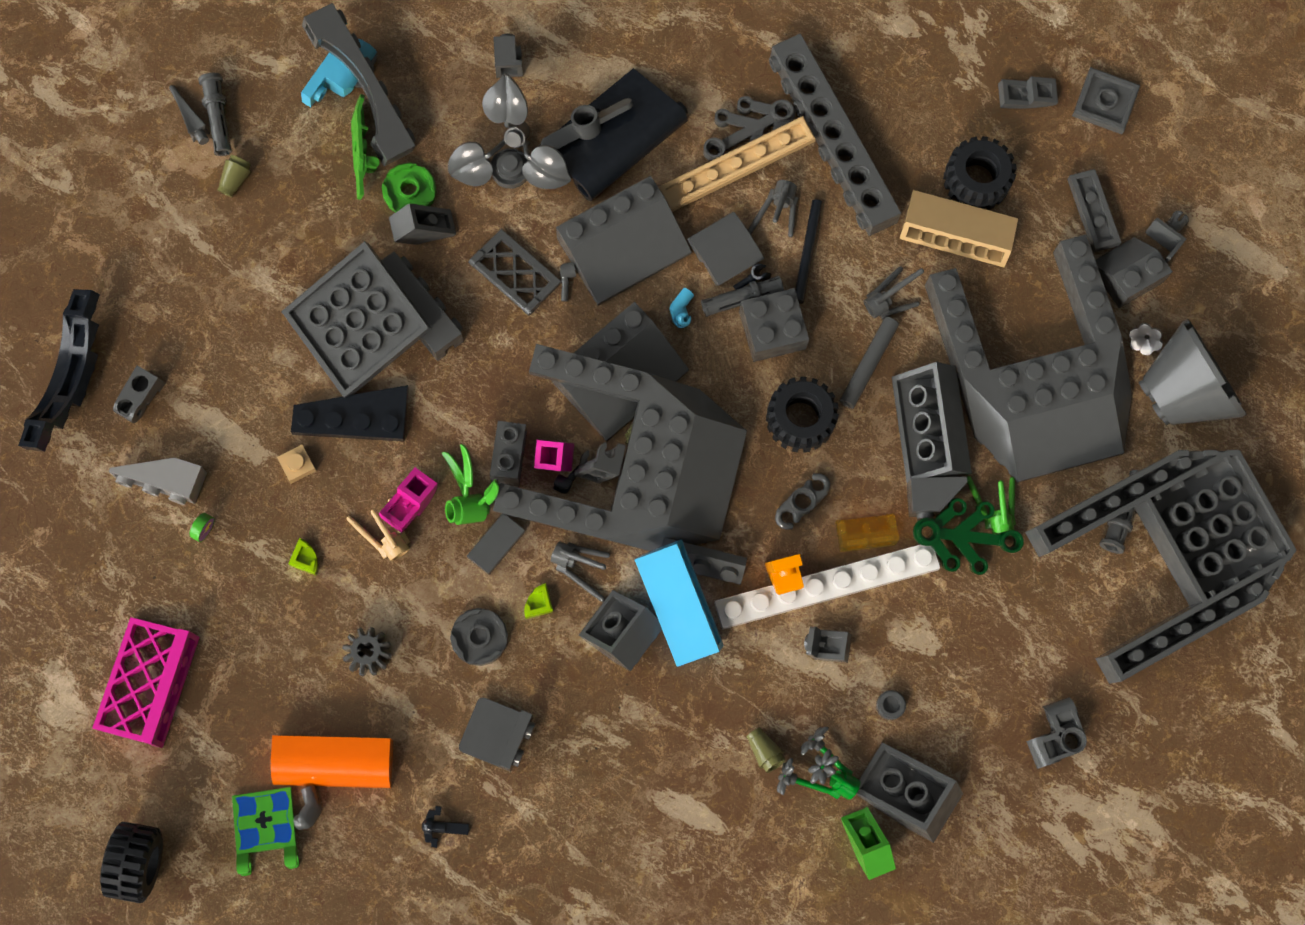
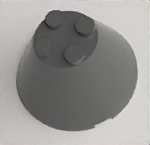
(1189, 382)

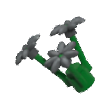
(842, 781)

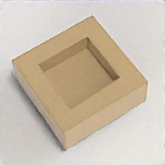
(296, 464)

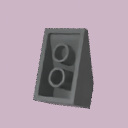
(909, 792)

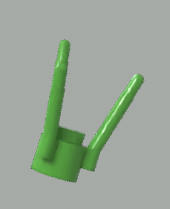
(1002, 519)

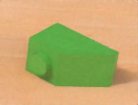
(868, 843)

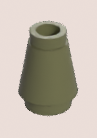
(233, 175)
(766, 751)

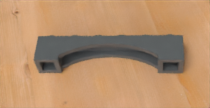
(329, 31)

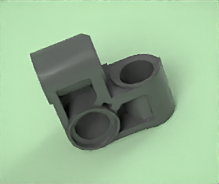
(1062, 720)

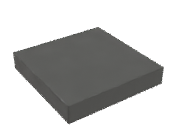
(1106, 100)

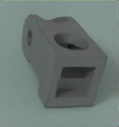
(137, 394)

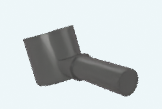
(567, 271)

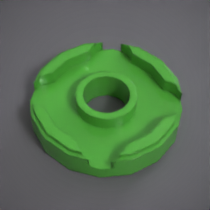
(408, 174)

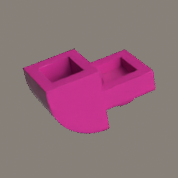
(409, 501)

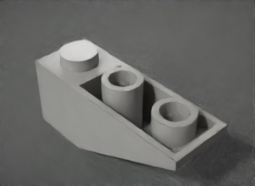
(166, 476)

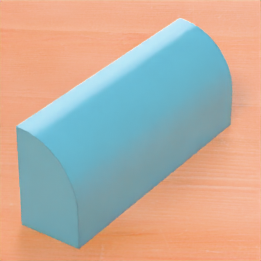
(679, 603)

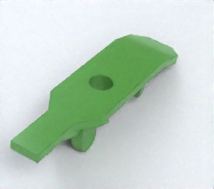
(361, 163)

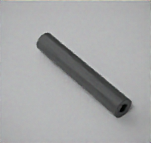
(869, 362)

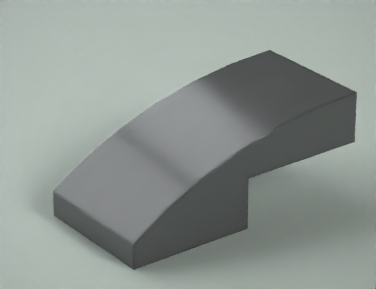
(1032, 93)

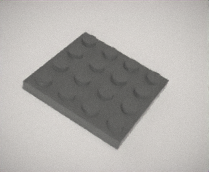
(356, 320)

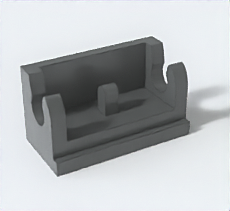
(604, 466)

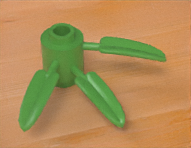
(468, 507)

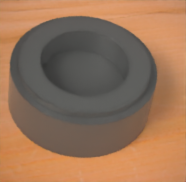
(890, 705)

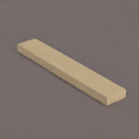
(737, 163)

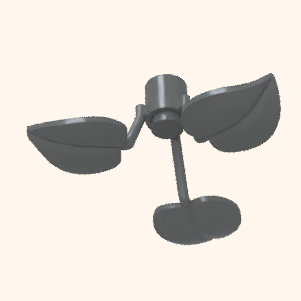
(507, 104)

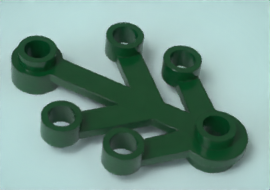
(962, 535)

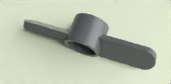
(589, 131)

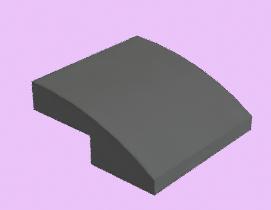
(725, 248)

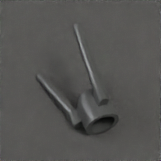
(783, 197)
(878, 303)
(567, 556)

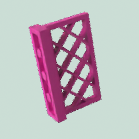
(168, 690)

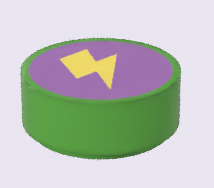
(201, 527)

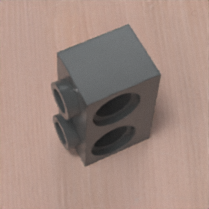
(508, 453)

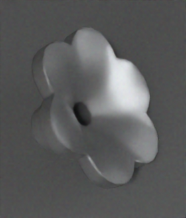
(1146, 339)

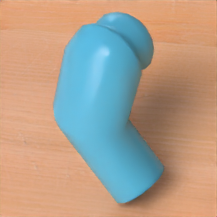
(678, 308)

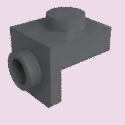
(828, 645)

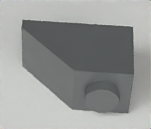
(421, 224)
(931, 495)

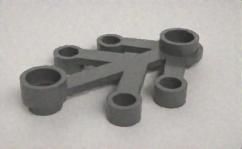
(751, 127)

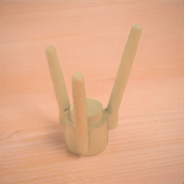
(393, 545)

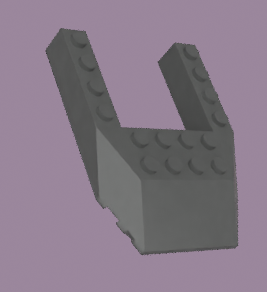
(1050, 407)
(673, 469)
(1211, 533)

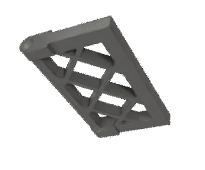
(518, 251)

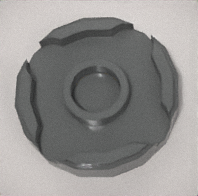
(479, 637)

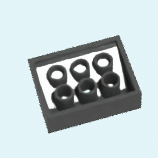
(623, 240)
(630, 342)

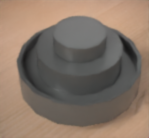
(508, 168)

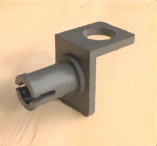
(1168, 233)

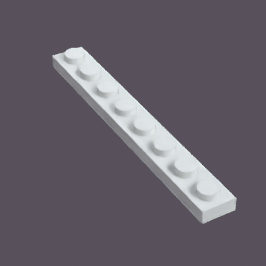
(828, 585)

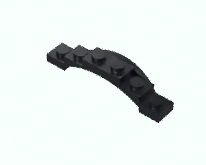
(70, 374)

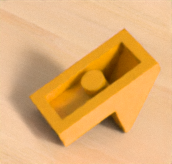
(785, 574)

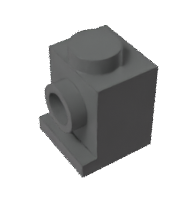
(507, 56)

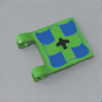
(264, 824)

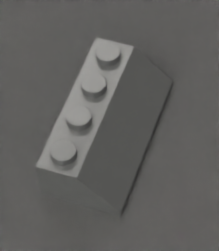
(931, 422)

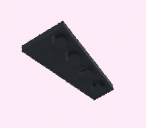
(358, 416)

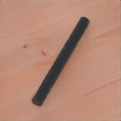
(808, 249)

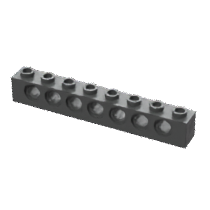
(796, 53)

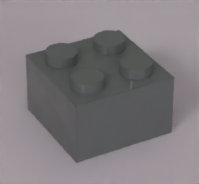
(773, 325)

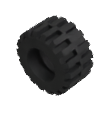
(983, 154)
(810, 394)
(131, 862)

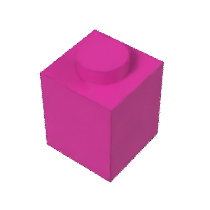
(554, 455)

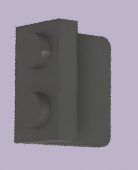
(497, 734)

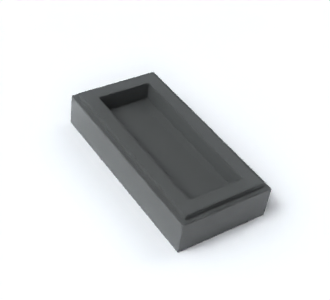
(496, 544)

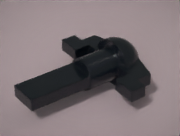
(430, 825)

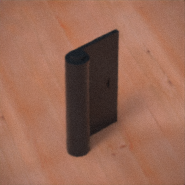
(624, 138)

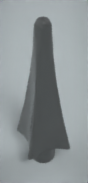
(193, 123)

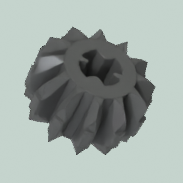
(367, 641)

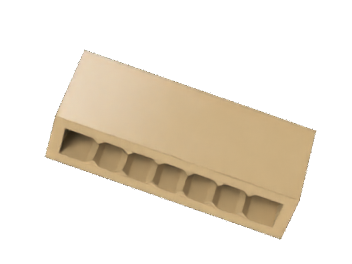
(959, 228)

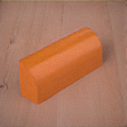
(331, 761)

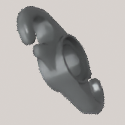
(790, 505)

